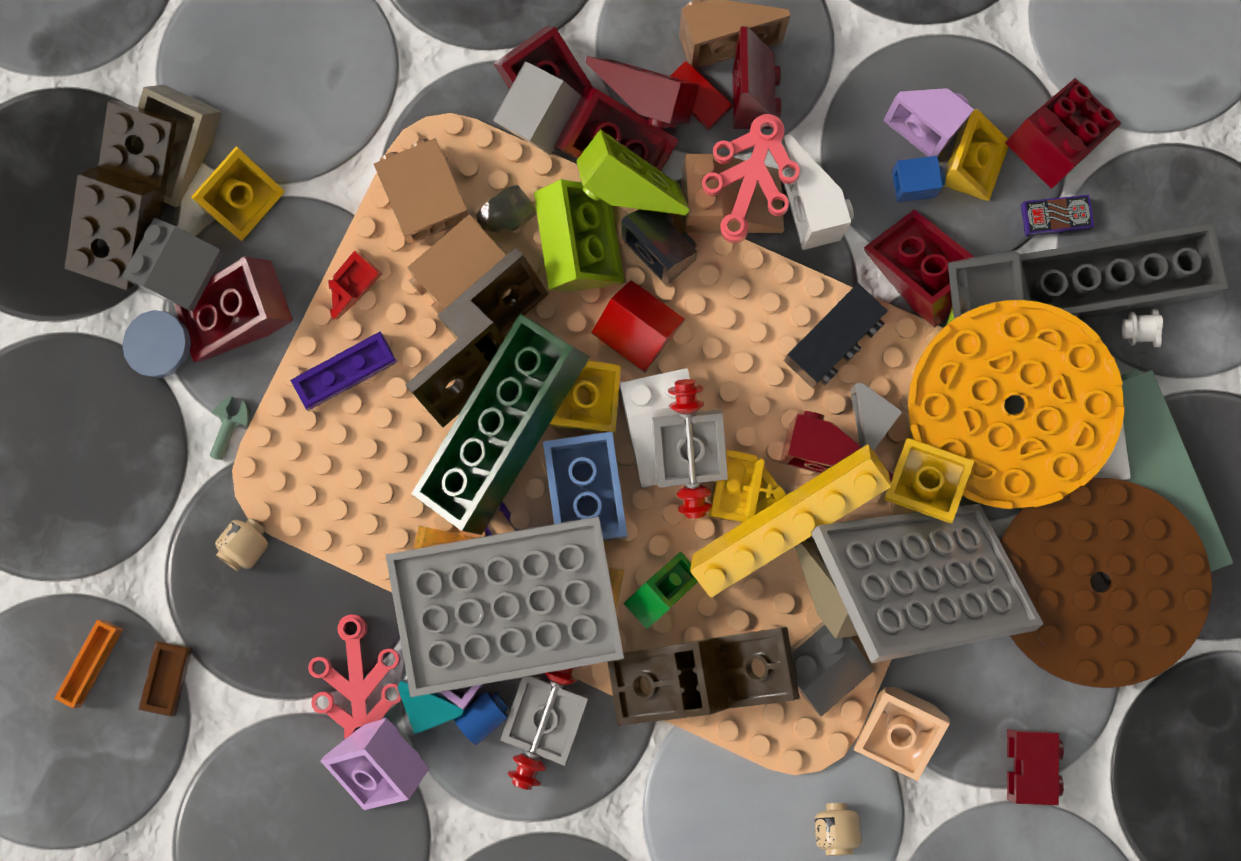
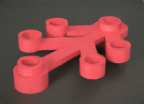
(752, 171)
(356, 688)

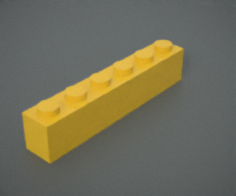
(790, 520)

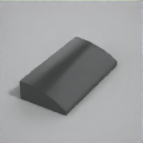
(984, 281)

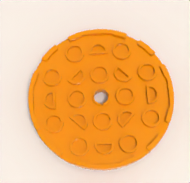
(1067, 391)

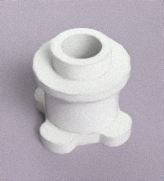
(1143, 328)

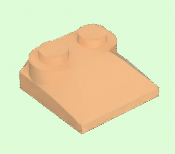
(902, 732)

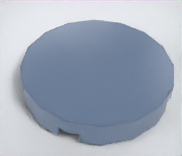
(156, 344)

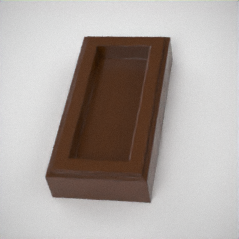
(165, 678)

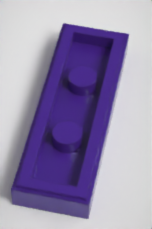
(344, 371)

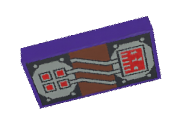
(1057, 215)

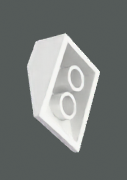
(815, 200)
(641, 401)

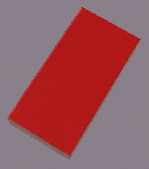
(709, 103)

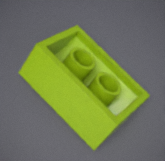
(577, 238)

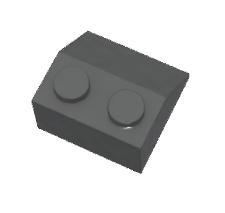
(173, 264)
(827, 668)

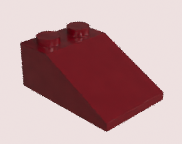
(547, 52)
(754, 81)
(651, 94)
(602, 112)
(915, 262)
(236, 309)
(816, 444)

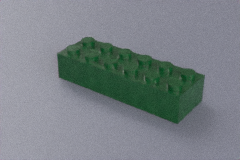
(500, 425)

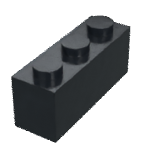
(836, 336)

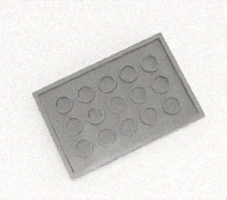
(925, 582)
(504, 606)

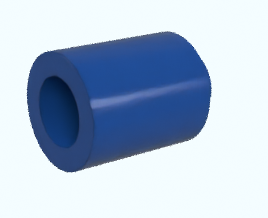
(482, 717)

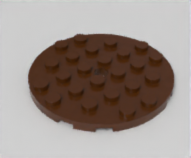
(1155, 591)

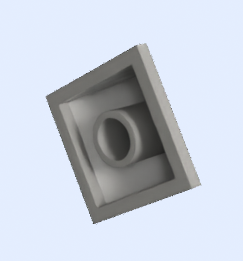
(537, 107)

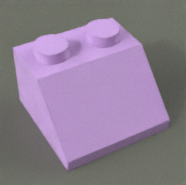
(928, 118)
(376, 765)

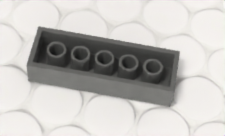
(1127, 272)

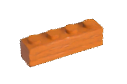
(88, 664)

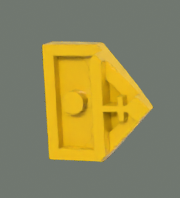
(745, 491)

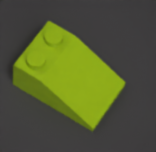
(626, 180)

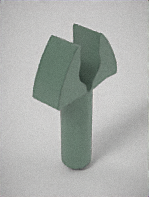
(228, 425)

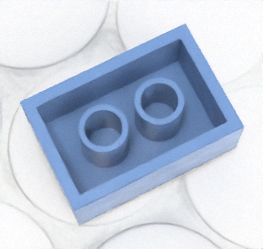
(586, 482)

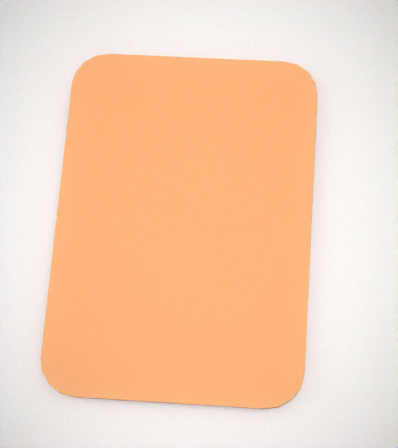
(346, 470)

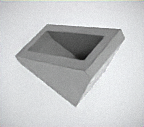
(872, 415)

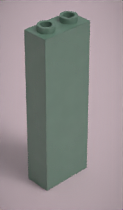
(1162, 463)

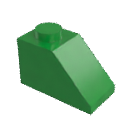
(662, 590)

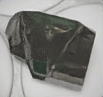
(506, 210)

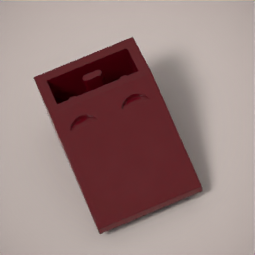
(1062, 132)

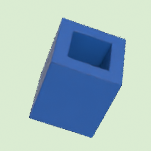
(918, 178)

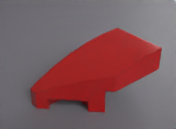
(351, 283)

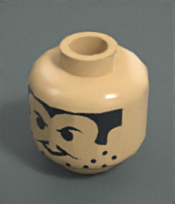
(241, 544)
(838, 830)

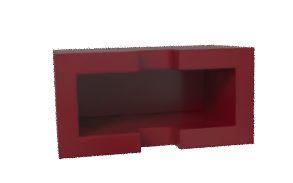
(1035, 767)

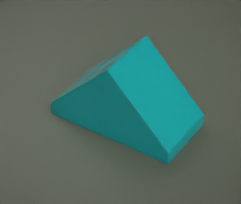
(427, 709)

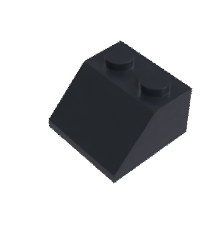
(658, 243)

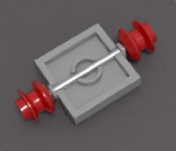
(689, 448)
(543, 723)

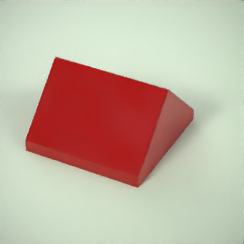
(637, 325)

